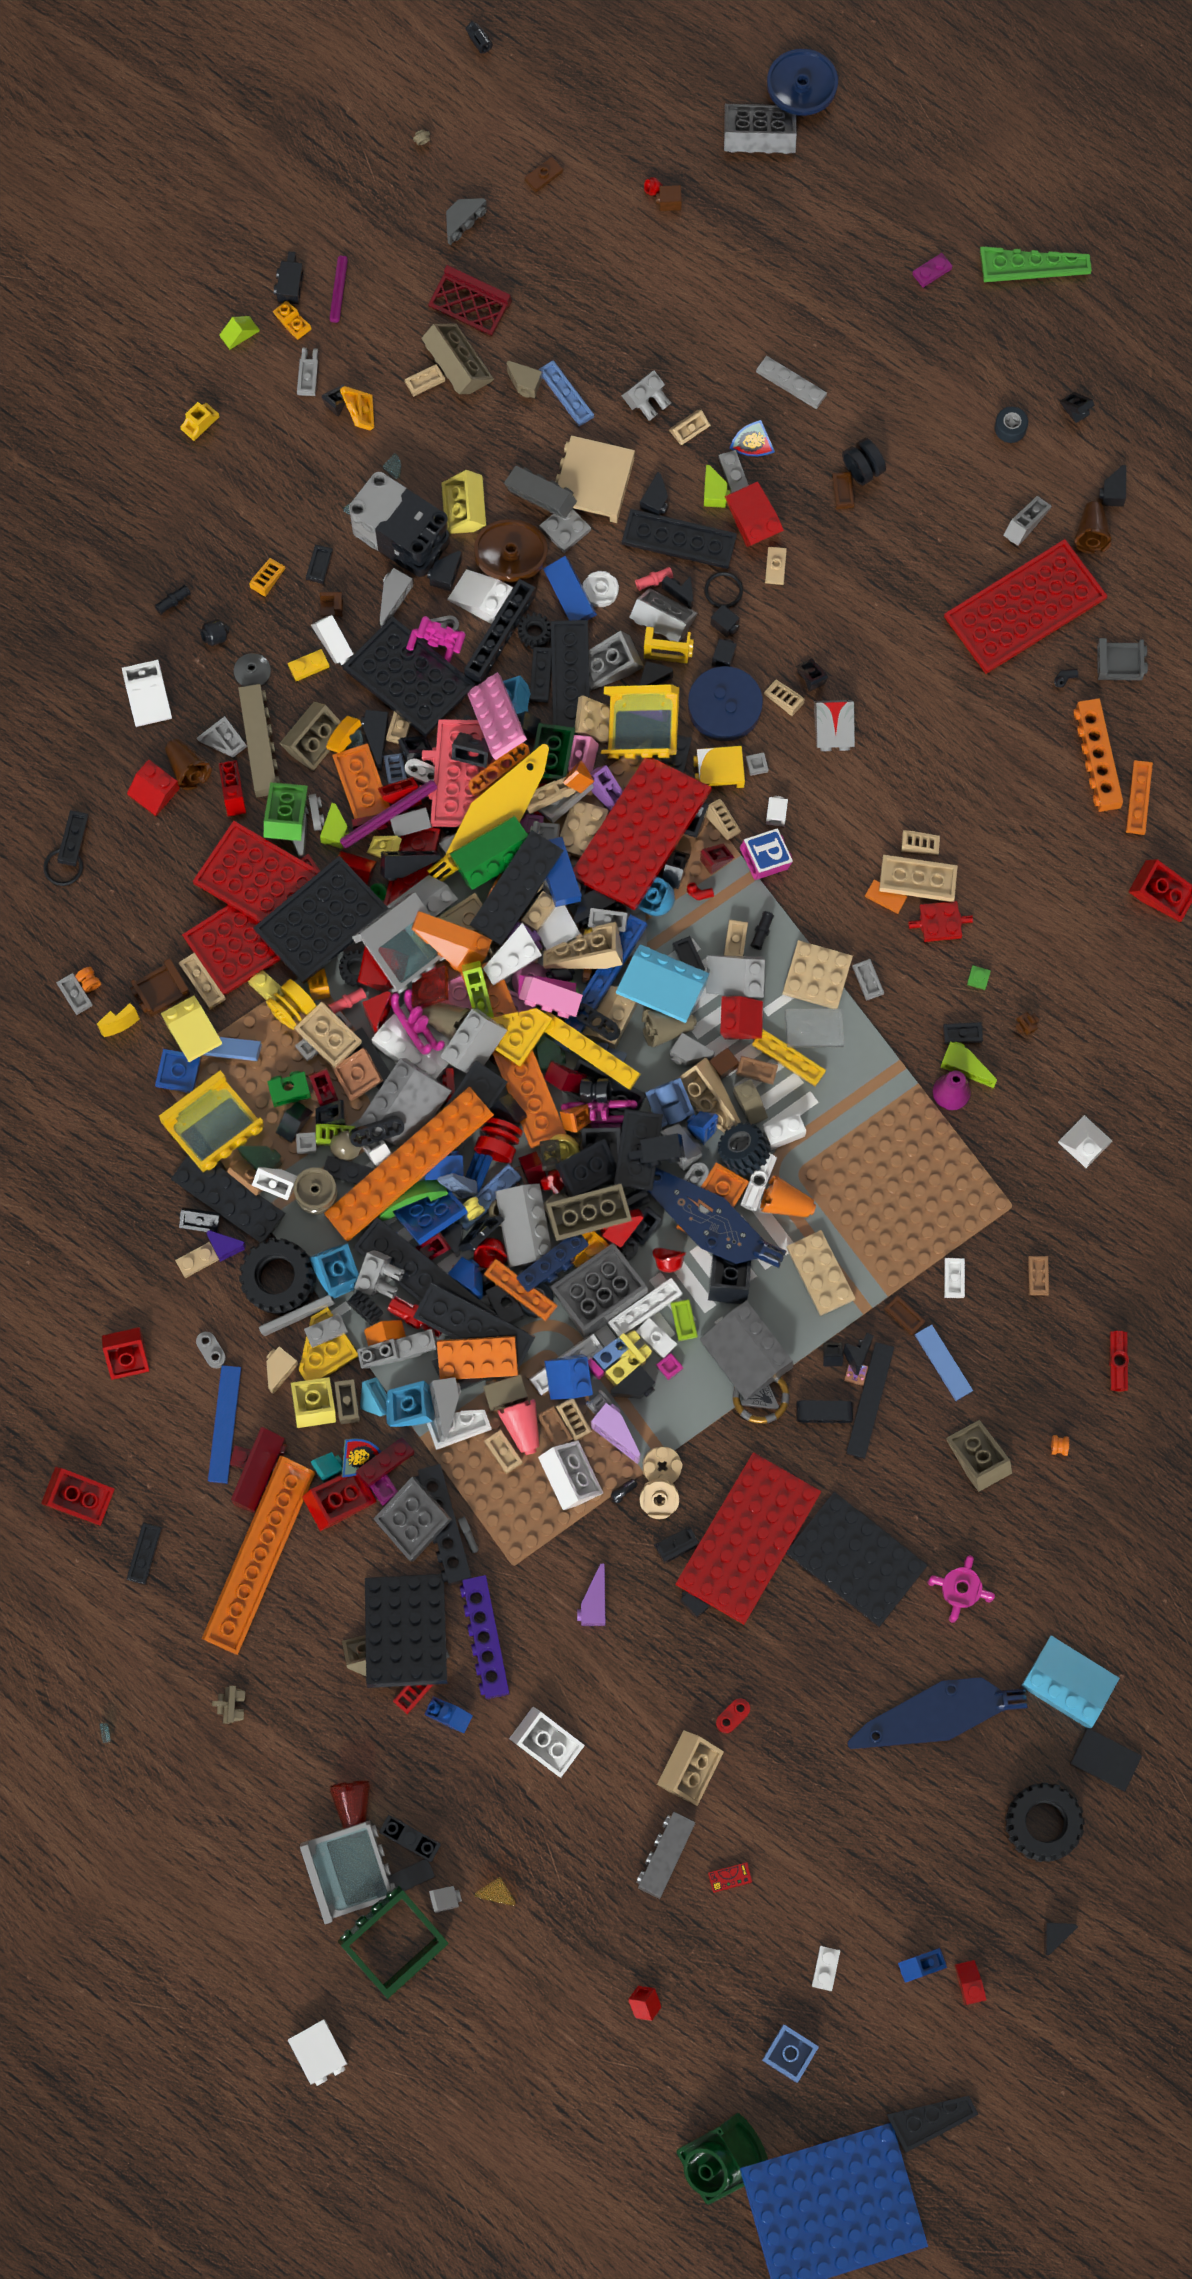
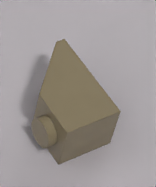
(524, 379)
(750, 1102)

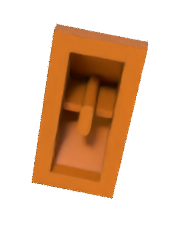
(578, 778)
(575, 1118)
(384, 1331)

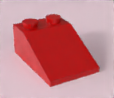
(753, 514)
(1162, 889)
(77, 1496)
(337, 1500)

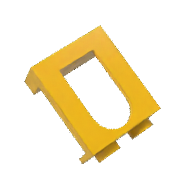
(650, 643)

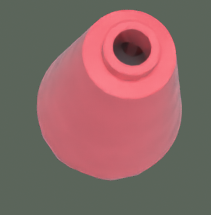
(522, 1425)

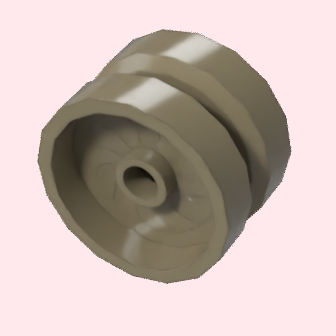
(304, 1188)

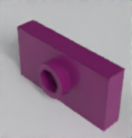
(384, 1490)

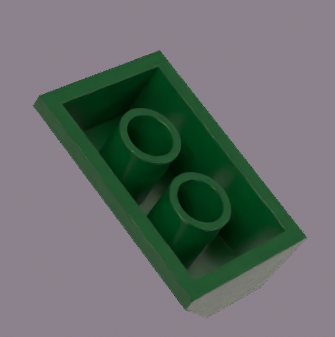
(560, 745)

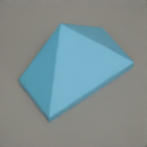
(373, 1397)

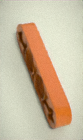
(498, 768)

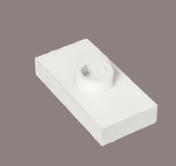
(656, 1338)

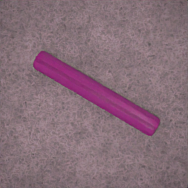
(338, 289)

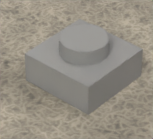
(757, 764)
(306, 1143)

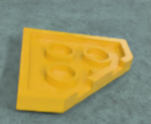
(523, 1033)
(326, 1357)

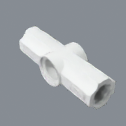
(754, 1192)

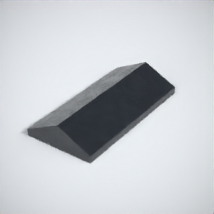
(619, 1091)

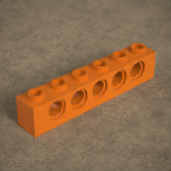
(1093, 710)

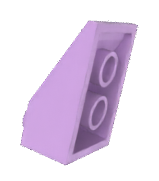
(613, 1428)

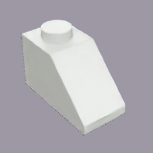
(376, 1151)
(275, 1182)

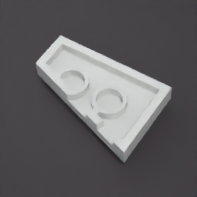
(512, 956)
(463, 1426)

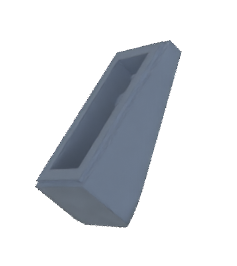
(394, 758)
(459, 1185)

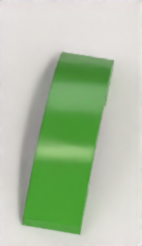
(418, 1191)

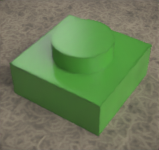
(978, 977)

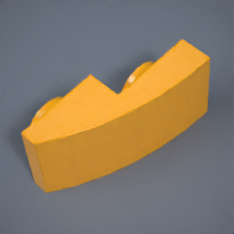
(292, 320)
(340, 737)

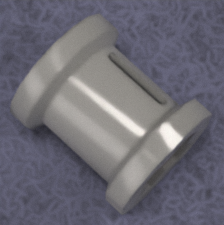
(592, 1404)

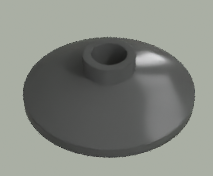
(252, 677)

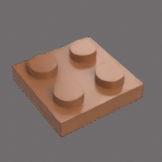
(357, 1074)

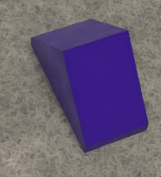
(224, 1245)

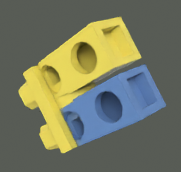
(625, 1354)

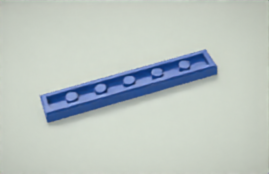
(224, 1424)

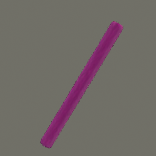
(388, 814)

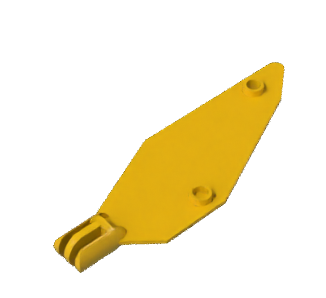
(497, 804)

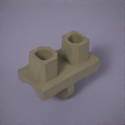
(228, 1702)

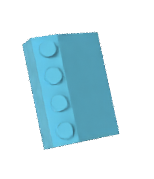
(662, 983)
(1070, 1682)

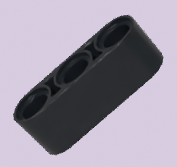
(824, 1411)

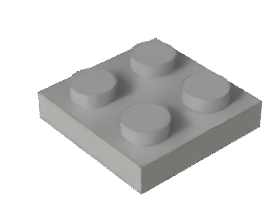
(566, 531)

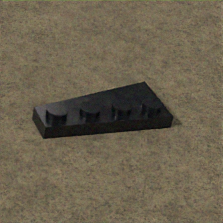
(929, 2121)

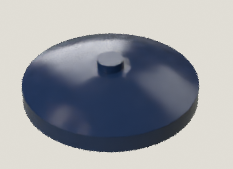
(802, 82)

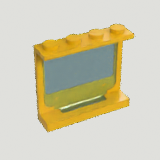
(642, 721)
(211, 1122)

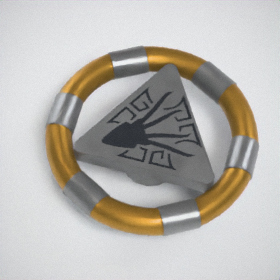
(763, 1399)

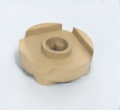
(662, 1454)
(667, 1506)

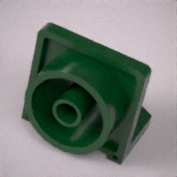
(716, 2157)

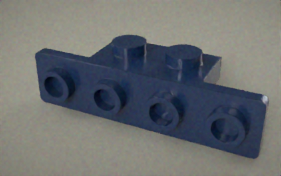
(552, 1263)

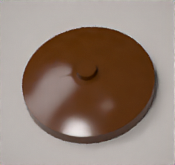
(510, 550)

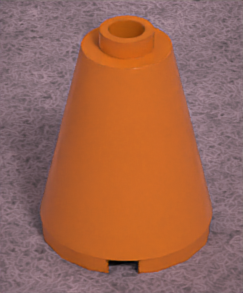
(786, 1199)

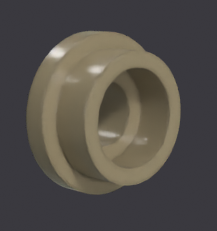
(421, 137)

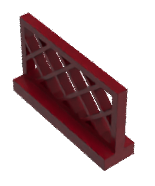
(473, 285)

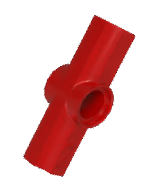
(407, 1311)
(1118, 1373)

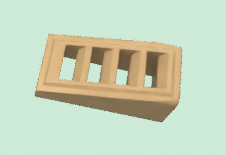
(799, 700)
(718, 814)
(905, 847)
(572, 1402)

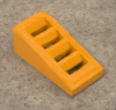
(264, 590)

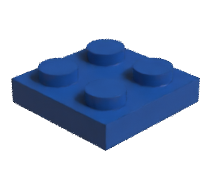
(176, 1071)

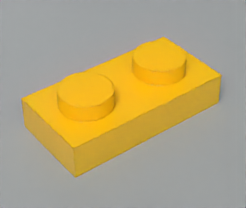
(308, 665)

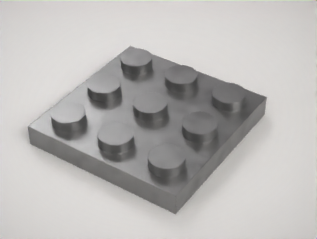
(412, 1519)

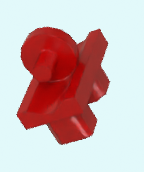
(553, 1181)

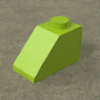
(714, 489)
(334, 828)

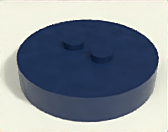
(725, 703)

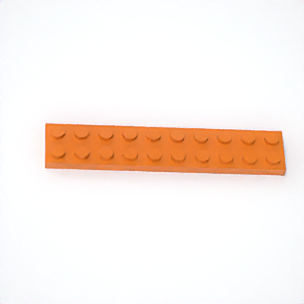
(524, 1082)
(408, 1164)
(258, 1555)

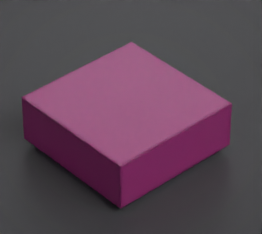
(669, 1366)
(595, 1369)

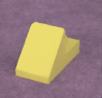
(383, 843)

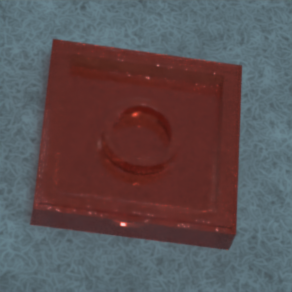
(430, 988)

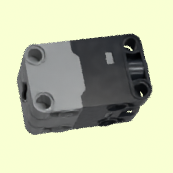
(399, 524)

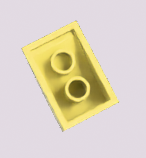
(191, 1028)

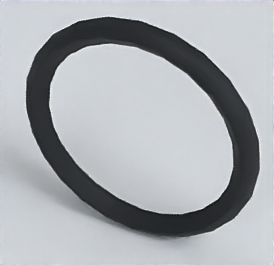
(723, 574)
(57, 882)

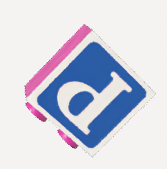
(766, 854)

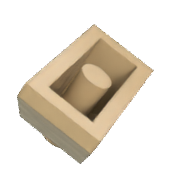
(279, 1367)

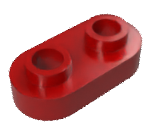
(733, 1716)

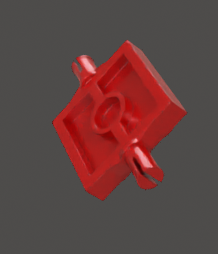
(940, 921)

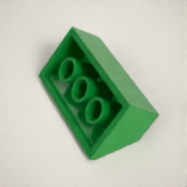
(489, 852)

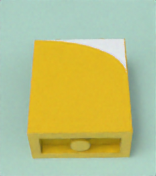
(720, 766)

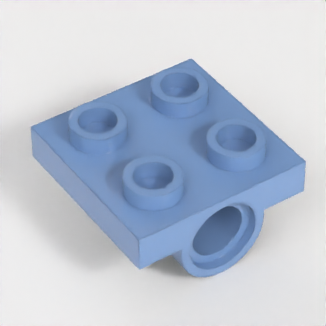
(670, 1101)

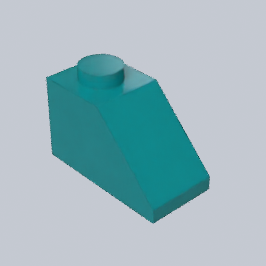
(327, 1466)

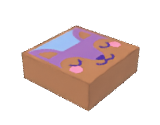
(852, 1378)

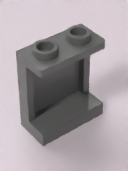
(1121, 660)

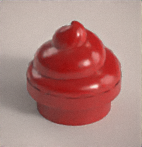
(652, 185)

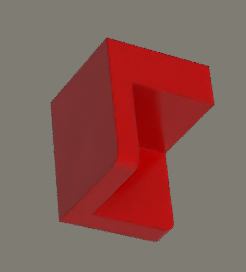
(644, 2003)

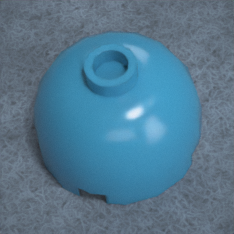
(658, 898)

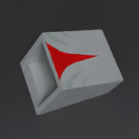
(834, 724)

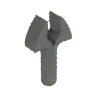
(468, 1534)

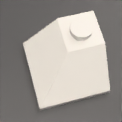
(1085, 1141)

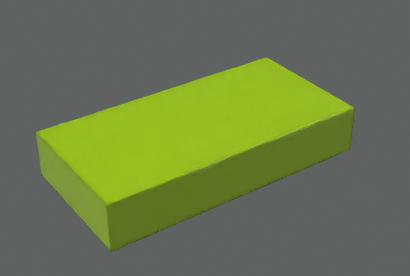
(683, 1320)

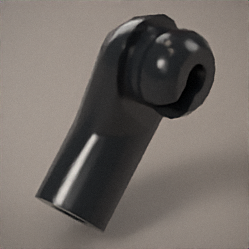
(1063, 676)
(618, 1493)

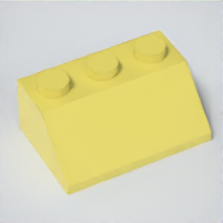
(464, 502)

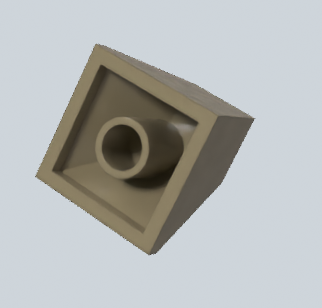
(355, 1654)

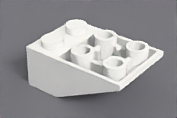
(146, 693)

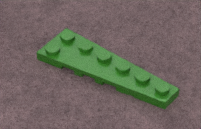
(1018, 264)

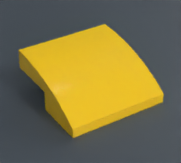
(114, 1024)

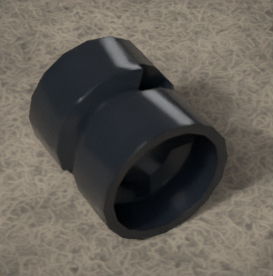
(595, 1090)

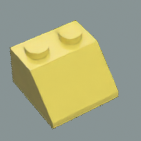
(313, 1402)

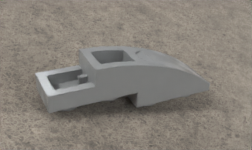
(397, 1350)

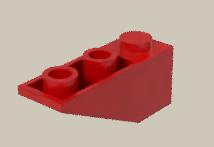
(232, 788)

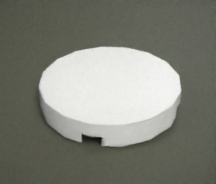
(601, 588)

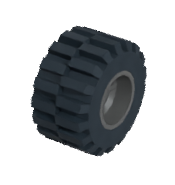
(744, 1148)

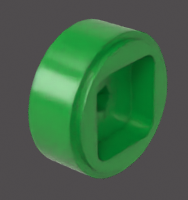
(380, 890)

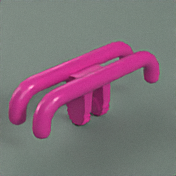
(415, 1024)
(600, 1111)

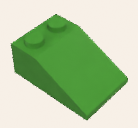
(285, 811)

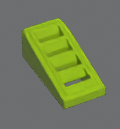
(329, 1127)

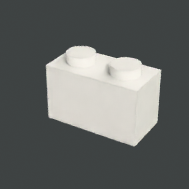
(784, 1131)

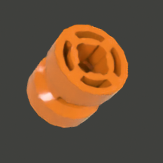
(88, 979)

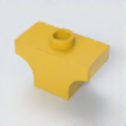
(198, 420)

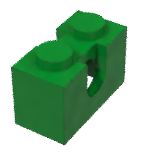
(298, 1093)

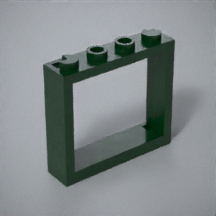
(410, 1968)

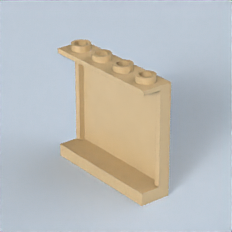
(596, 475)

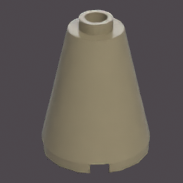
(446, 1018)
(663, 1028)

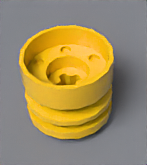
(289, 1006)

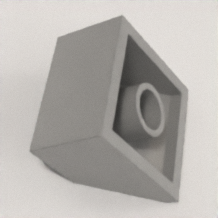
(691, 1149)

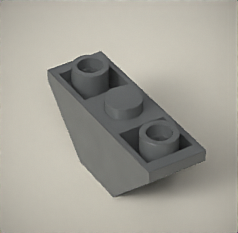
(462, 216)

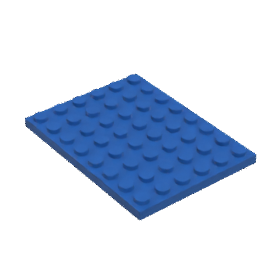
(834, 2206)

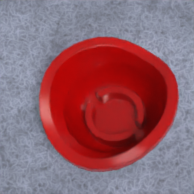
(489, 1251)
(668, 1260)

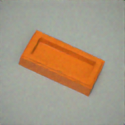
(888, 900)

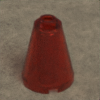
(351, 1801)

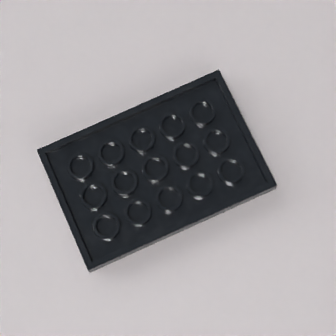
(412, 683)
(320, 919)
(856, 1559)
(405, 1631)

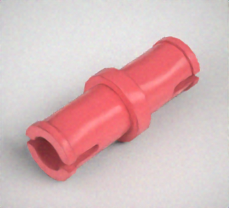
(653, 578)
(347, 1001)

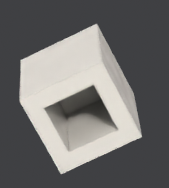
(776, 811)

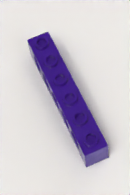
(479, 1586)

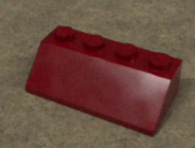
(258, 1469)

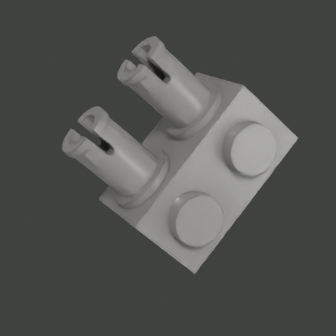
(647, 387)
(373, 1272)

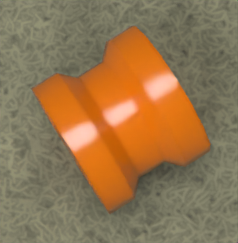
(1060, 1445)

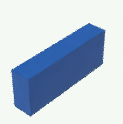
(569, 590)
(562, 879)

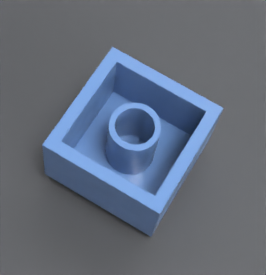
(790, 2053)

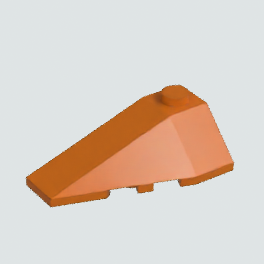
(451, 941)

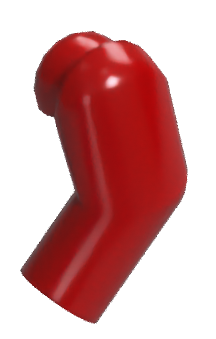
(697, 893)

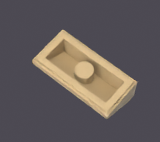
(690, 427)

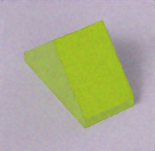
(238, 330)

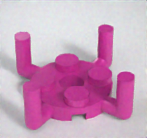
(437, 636)
(953, 1596)

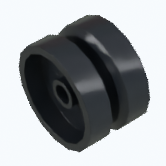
(864, 461)

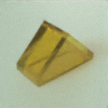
(496, 1892)

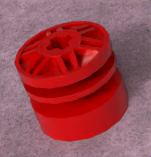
(498, 1140)

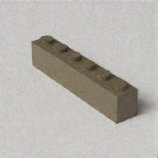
(257, 737)

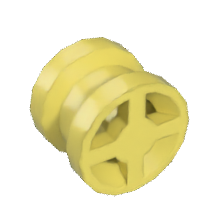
(473, 1208)

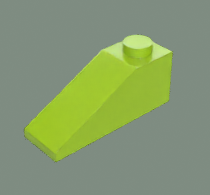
(477, 987)
(963, 1060)

